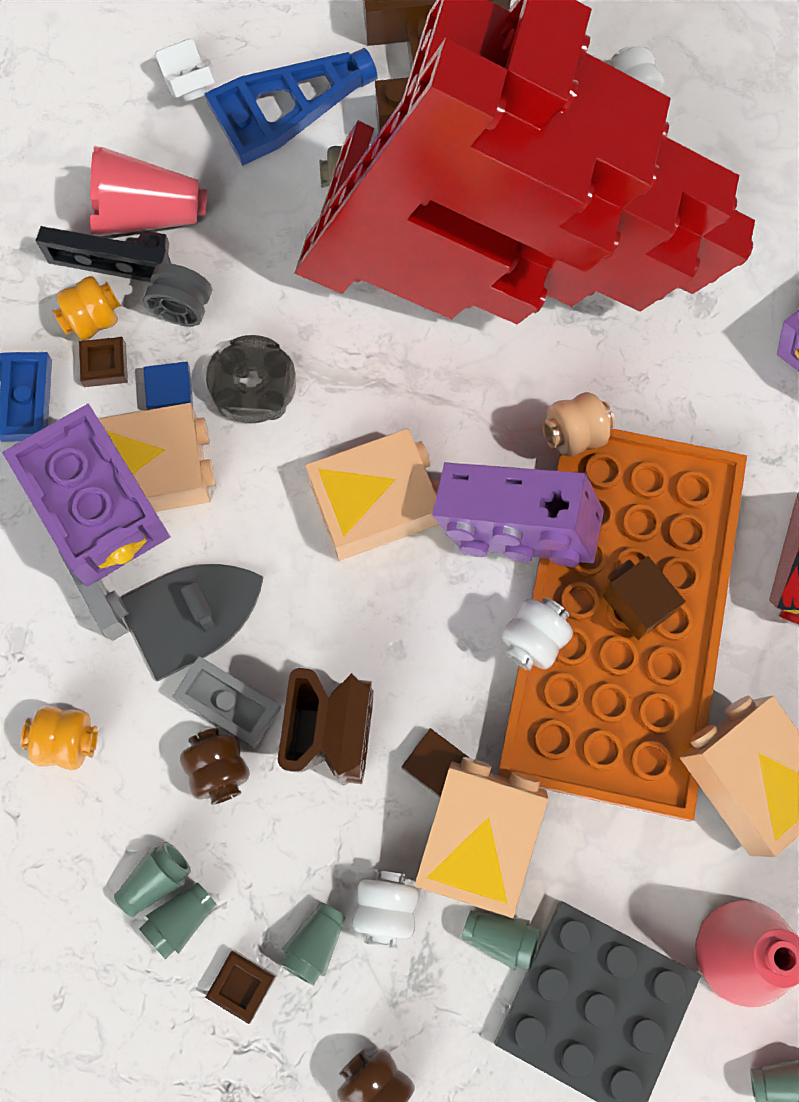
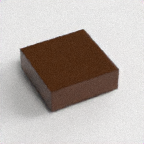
(103, 362)
(432, 760)
(241, 986)

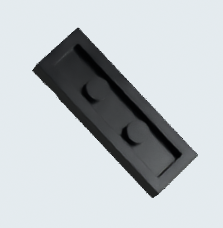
(105, 254)

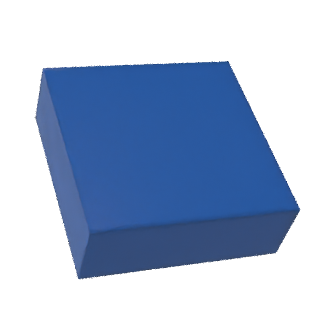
(167, 385)

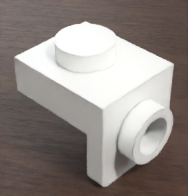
(184, 70)

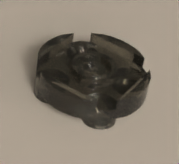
(256, 403)

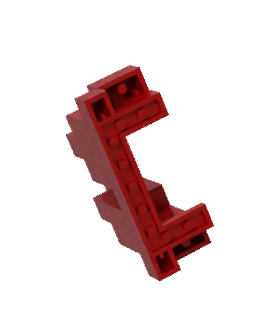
(523, 178)

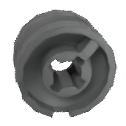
(177, 294)

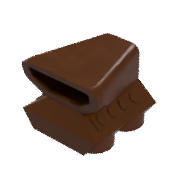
(325, 727)

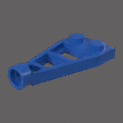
(243, 120)
(24, 394)

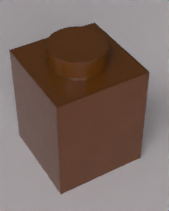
(642, 596)

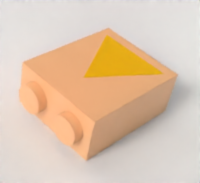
(165, 454)
(374, 493)
(751, 773)
(482, 837)

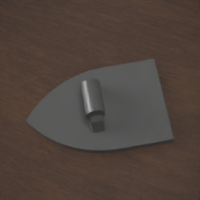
(190, 614)

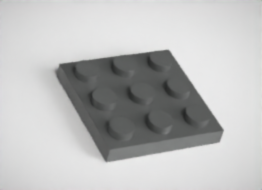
(597, 1009)

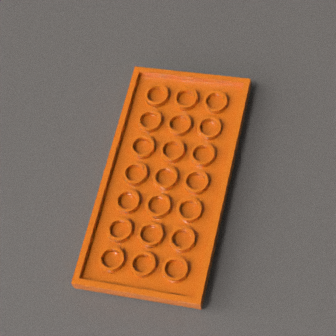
(620, 707)

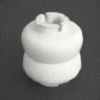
(639, 64)
(537, 633)
(385, 909)

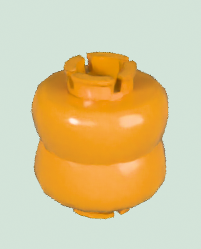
(86, 308)
(59, 737)

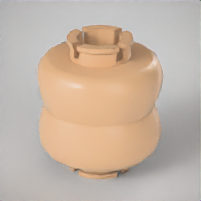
(578, 424)

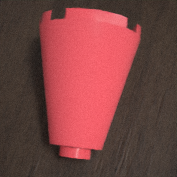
(140, 195)
(748, 953)

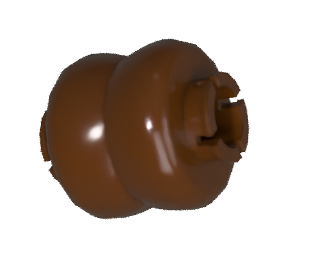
(214, 766)
(374, 1080)

